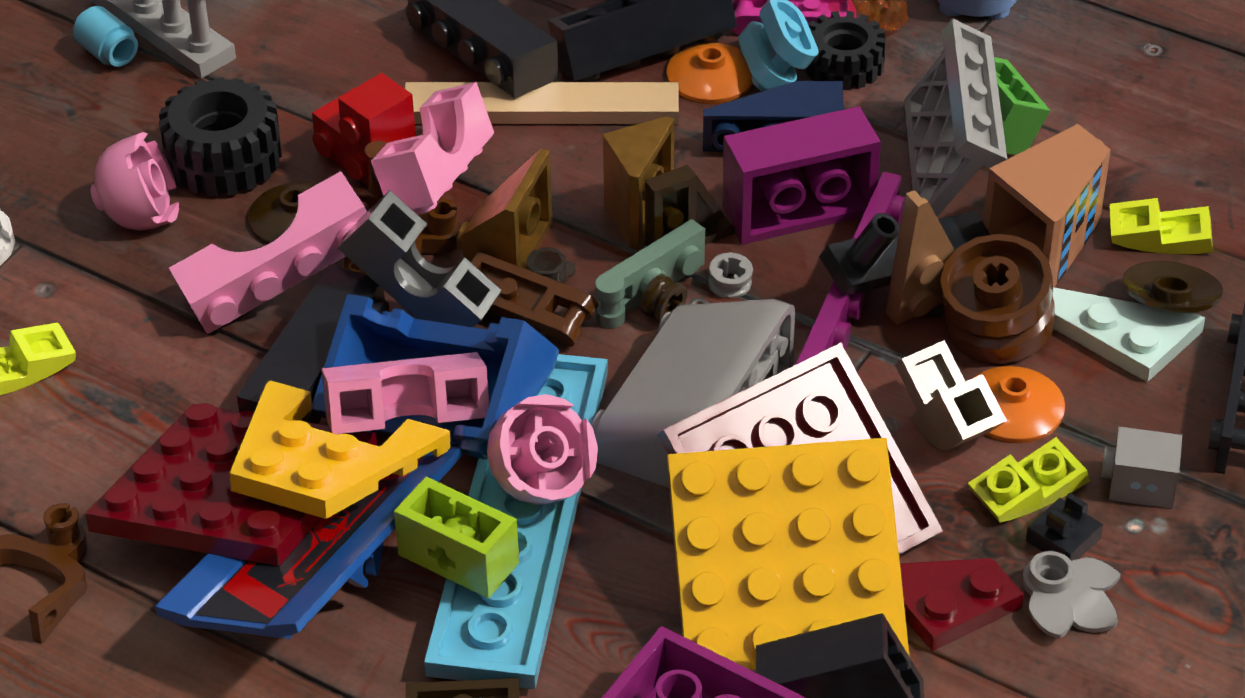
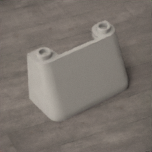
(691, 364)

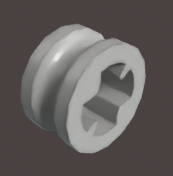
(730, 264)

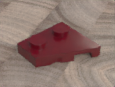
(956, 597)

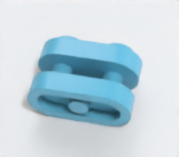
(777, 45)

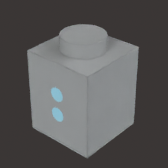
(1143, 467)

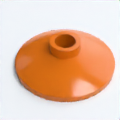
(710, 73)
(1028, 401)

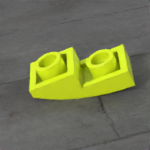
(1022, 487)

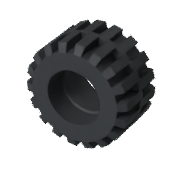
(220, 136)

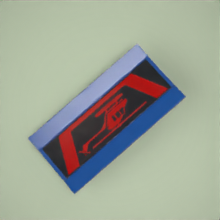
(283, 598)

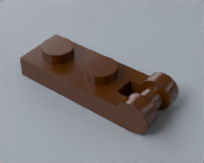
(535, 298)

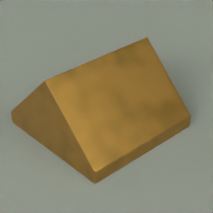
(629, 160)

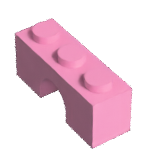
(436, 386)

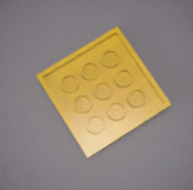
(783, 542)

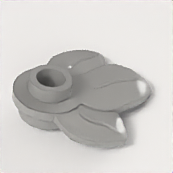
(1070, 593)

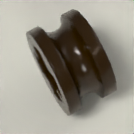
(662, 297)

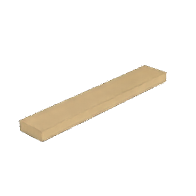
(568, 102)

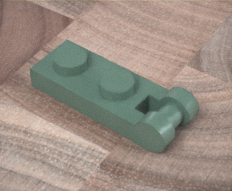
(623, 286)

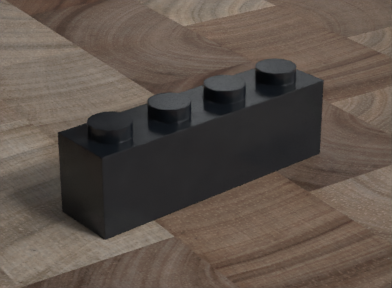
(629, 30)
(490, 41)
(306, 340)

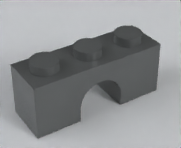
(387, 252)

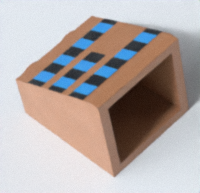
(1050, 195)

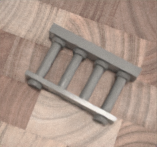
(175, 31)

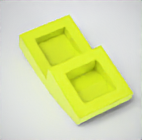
(1145, 228)
(33, 356)

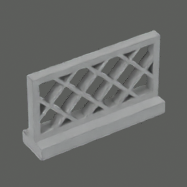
(956, 117)

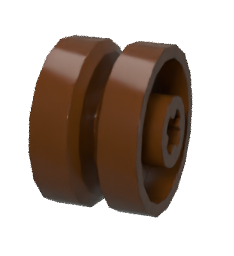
(998, 298)

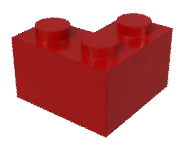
(363, 115)

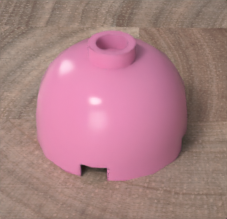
(134, 184)
(542, 450)

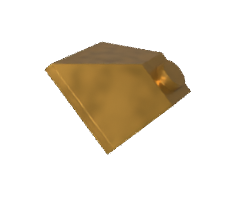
(513, 216)

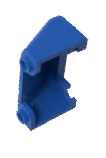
(513, 351)

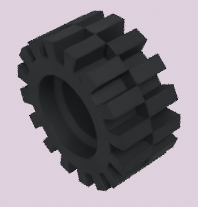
(847, 49)

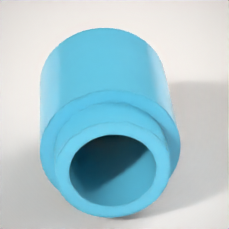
(105, 36)

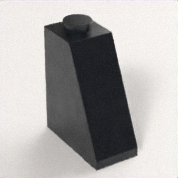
(842, 662)

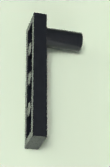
(869, 259)

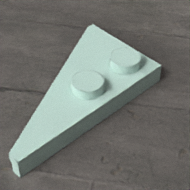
(1125, 331)

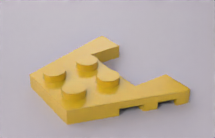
(316, 469)

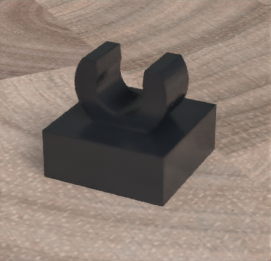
(1065, 528)

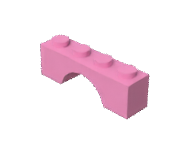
(427, 164)
(231, 283)

